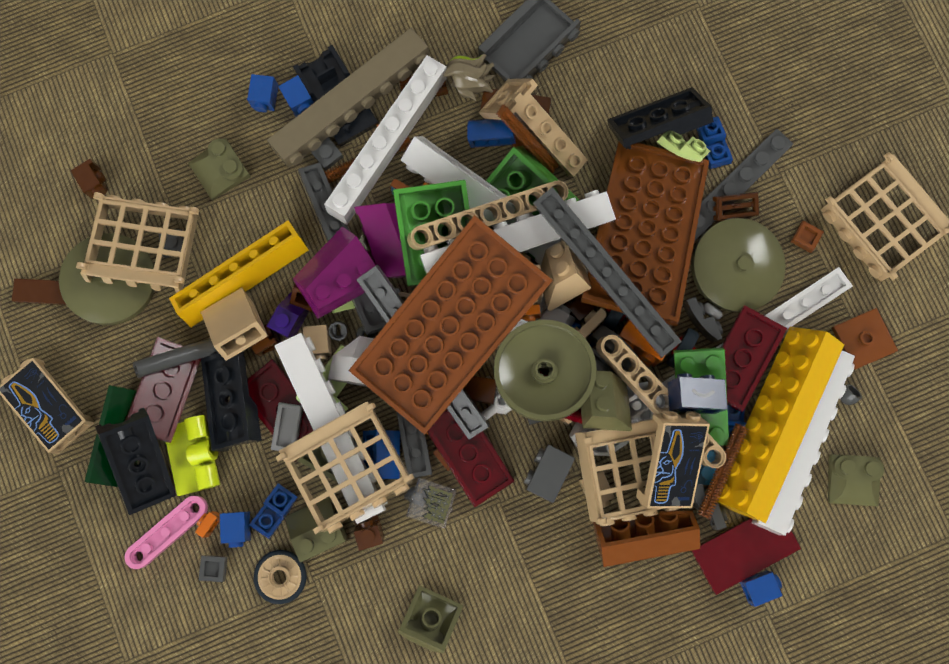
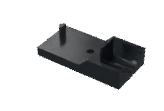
(323, 76)
(676, 112)
(231, 421)
(132, 442)

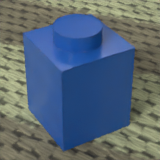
(262, 93)
(296, 95)
(235, 528)
(761, 588)

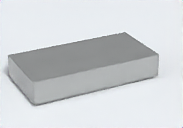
(286, 425)

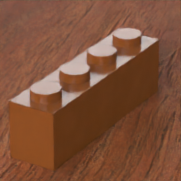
(647, 537)

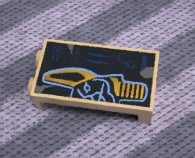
(44, 406)
(675, 460)

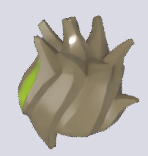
(469, 75)

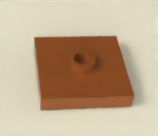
(865, 338)

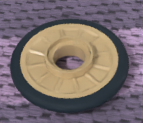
(265, 582)

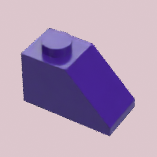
(287, 318)

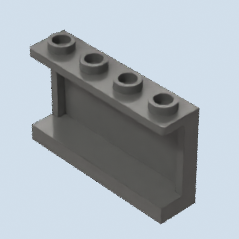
(529, 40)

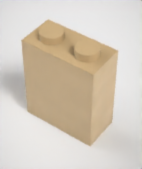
(233, 324)

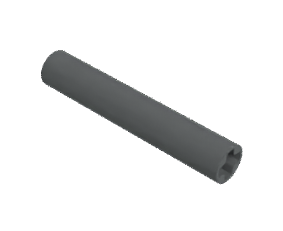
(174, 358)

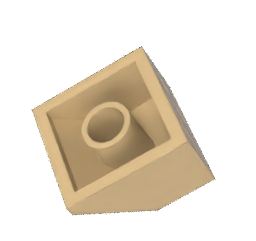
(567, 275)

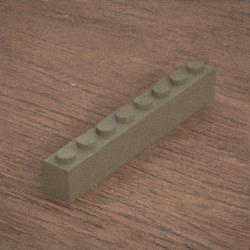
(349, 98)

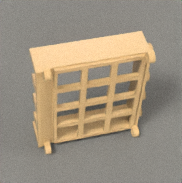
(862, 248)
(133, 274)
(327, 434)
(586, 442)

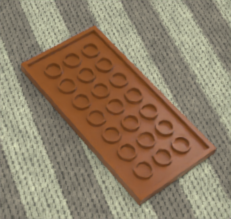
(655, 225)
(450, 324)

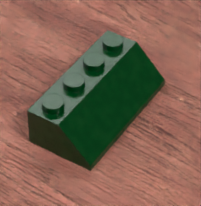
(114, 411)

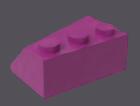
(383, 236)
(332, 273)

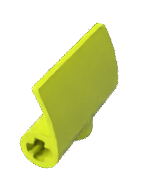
(192, 457)

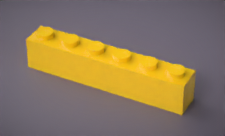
(240, 271)

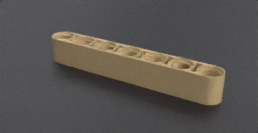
(497, 208)
(653, 390)

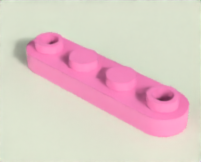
(165, 532)

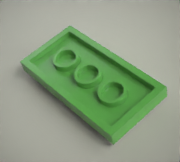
(706, 362)

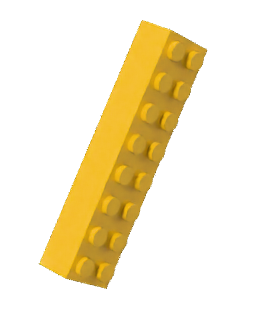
(780, 421)

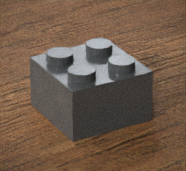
(549, 473)

